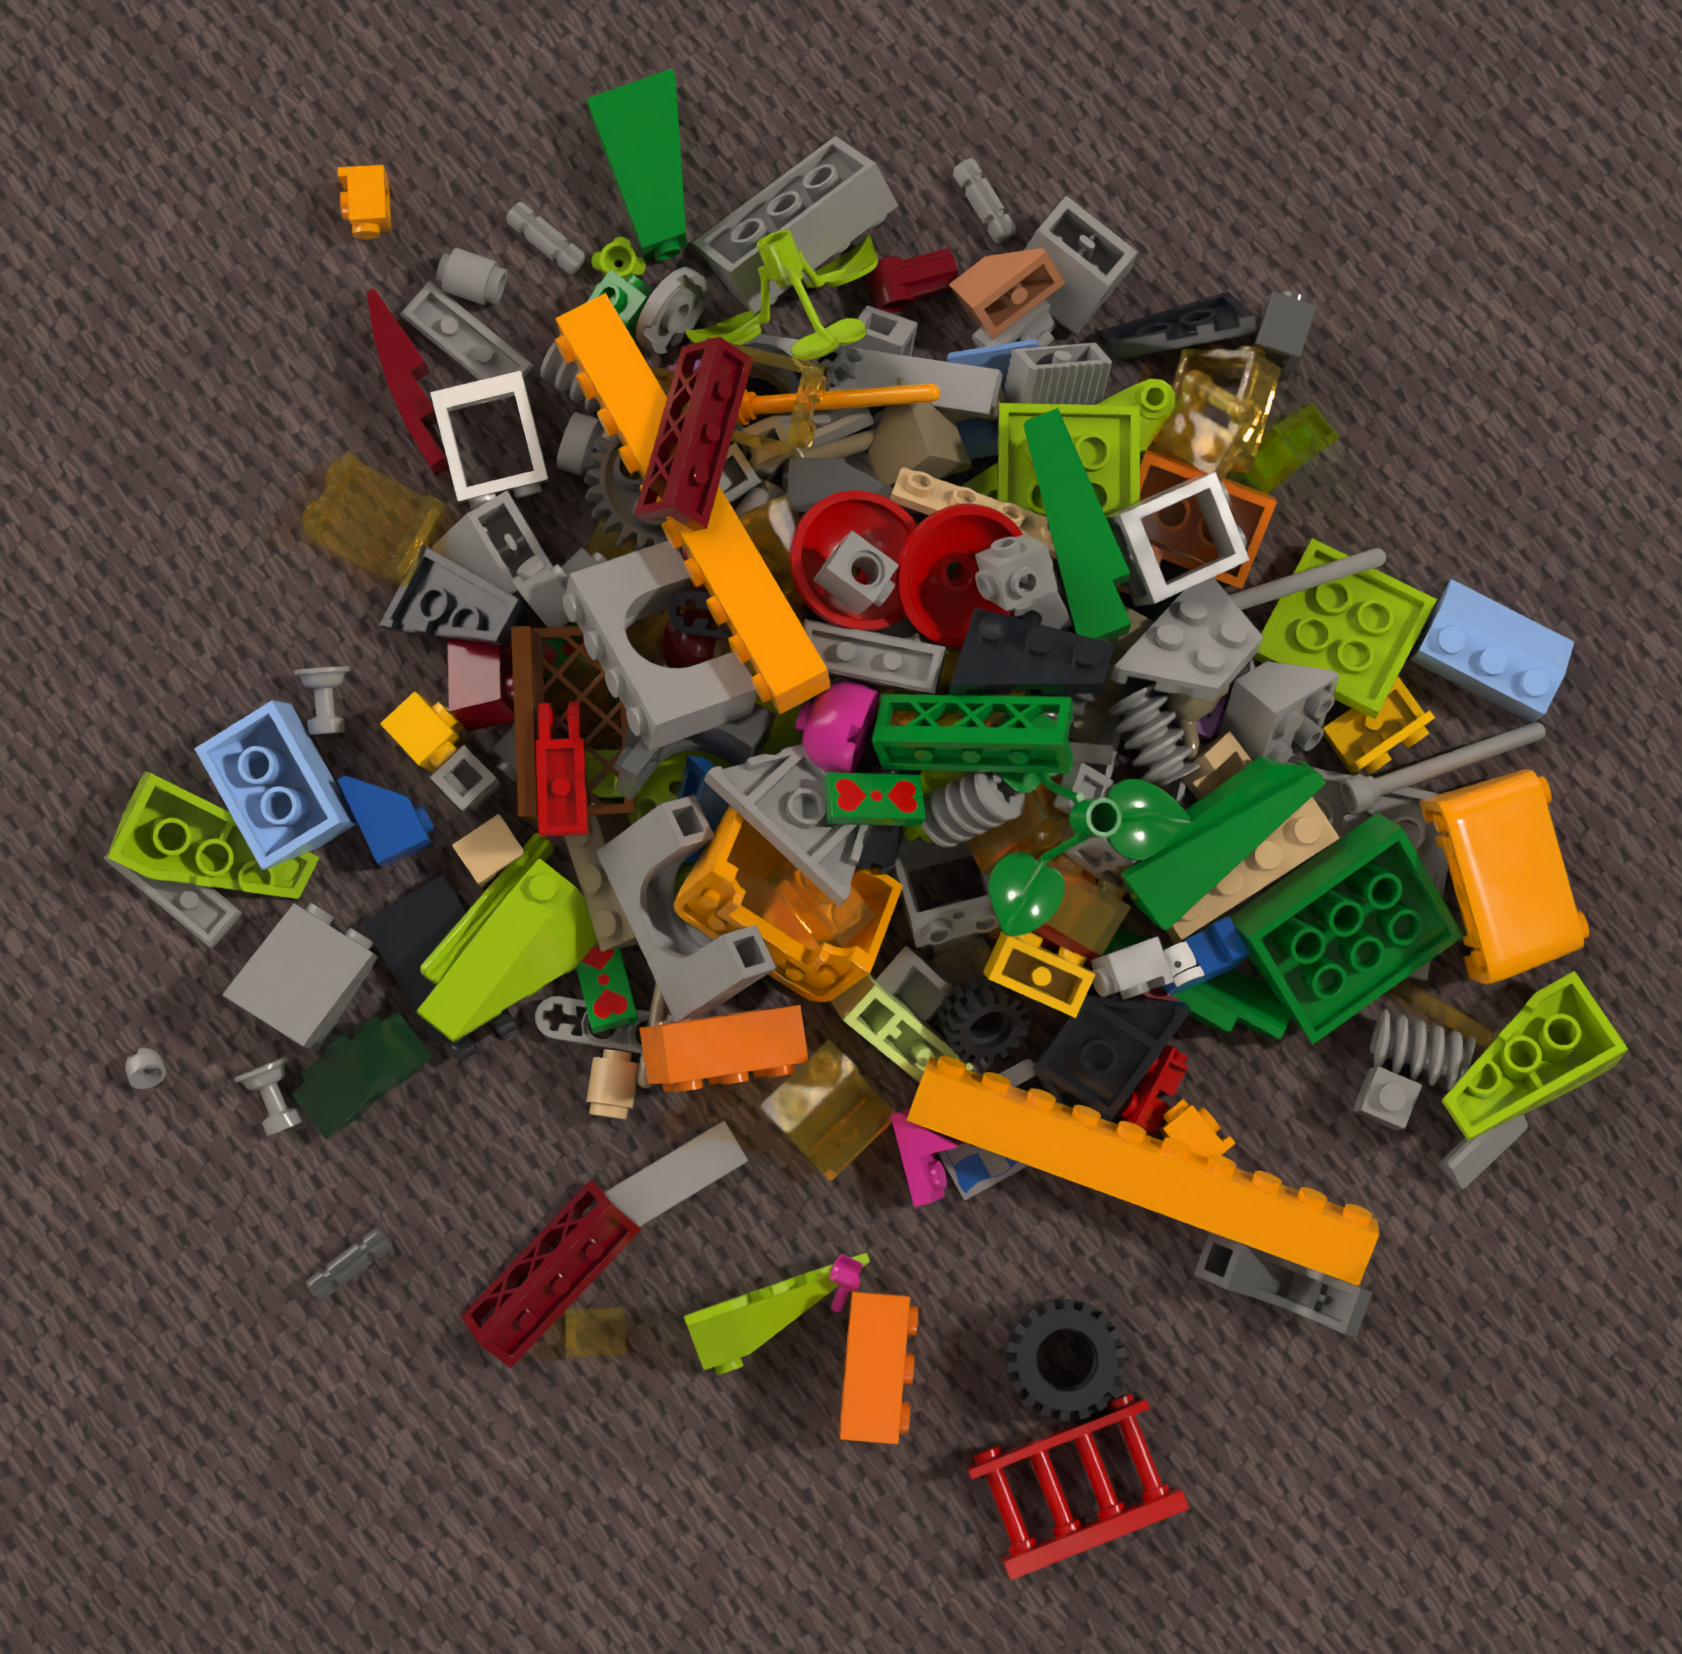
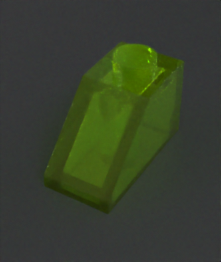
(1290, 448)

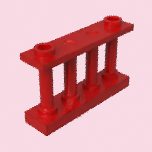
(1069, 1534)

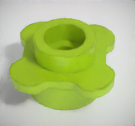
(619, 250)

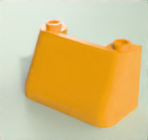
(1507, 874)
(730, 893)

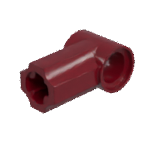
(900, 282)

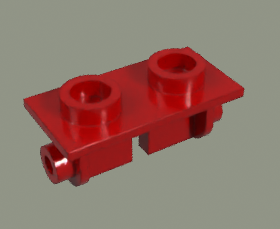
(1142, 1105)

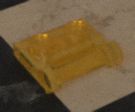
(1200, 439)

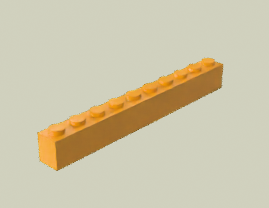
(718, 556)
(1144, 1169)

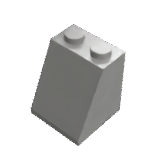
(303, 975)

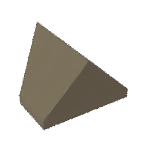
(917, 440)

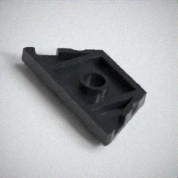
(1107, 1049)

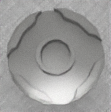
(671, 310)

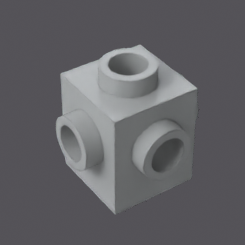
(1015, 572)

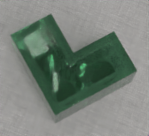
(360, 1072)

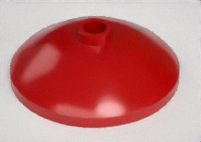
(819, 532)
(931, 599)

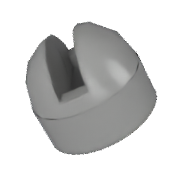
(136, 1070)

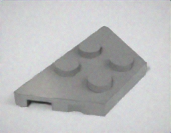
(1193, 645)
(787, 806)

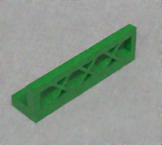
(970, 743)

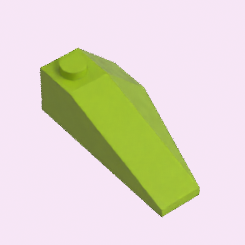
(192, 841)
(521, 947)
(1539, 1056)
(746, 1322)

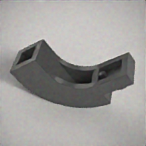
(730, 741)
(1283, 1284)

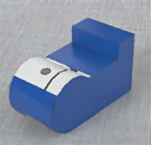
(1204, 956)

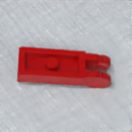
(561, 776)

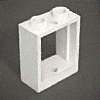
(478, 393)

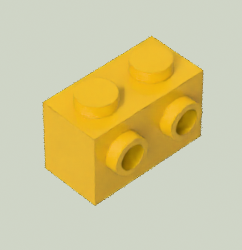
(425, 731)
(1038, 973)

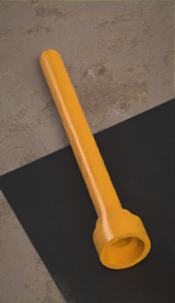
(838, 399)

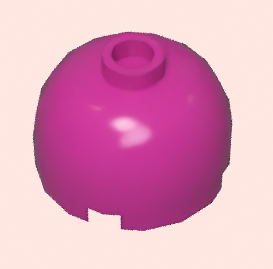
(837, 725)

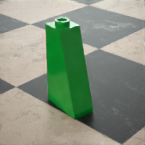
(644, 155)

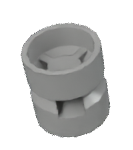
(579, 443)

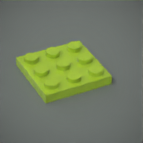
(1105, 441)
(1349, 626)

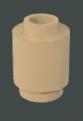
(612, 1084)

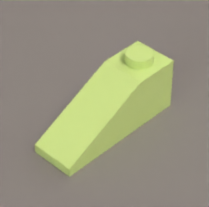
(892, 1026)

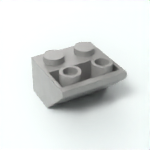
(1088, 260)
(492, 542)
(1279, 709)

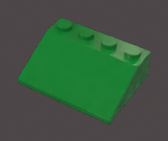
(1346, 926)

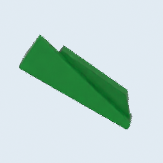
(1079, 530)
(1219, 837)
(1225, 998)

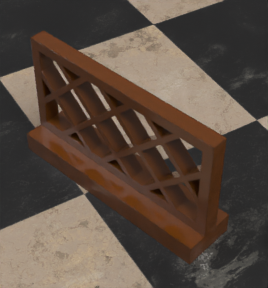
(531, 691)

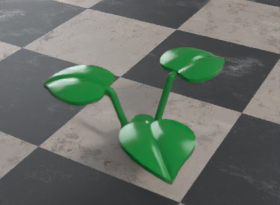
(1132, 816)

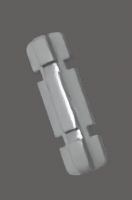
(984, 200)
(545, 238)

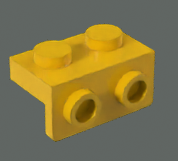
(1365, 741)

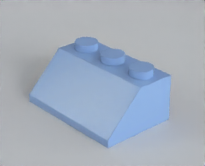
(1493, 652)
(276, 785)

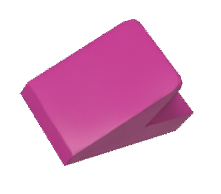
(917, 1149)

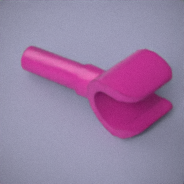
(844, 1273)

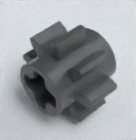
(842, 366)

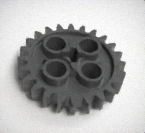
(619, 497)

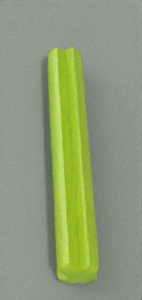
(470, 924)

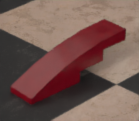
(403, 369)

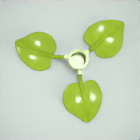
(784, 265)

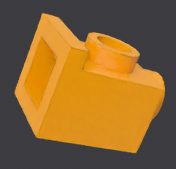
(366, 200)
(1195, 1129)

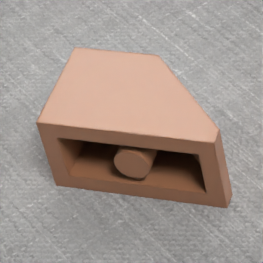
(1006, 288)

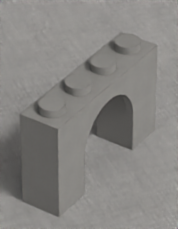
(659, 700)
(643, 875)

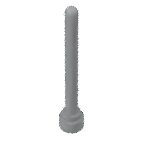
(1309, 578)
(1361, 792)

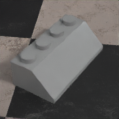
(820, 200)

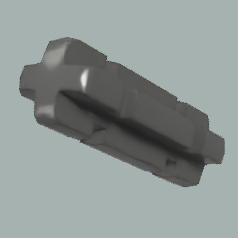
(349, 1264)

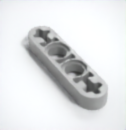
(622, 1040)

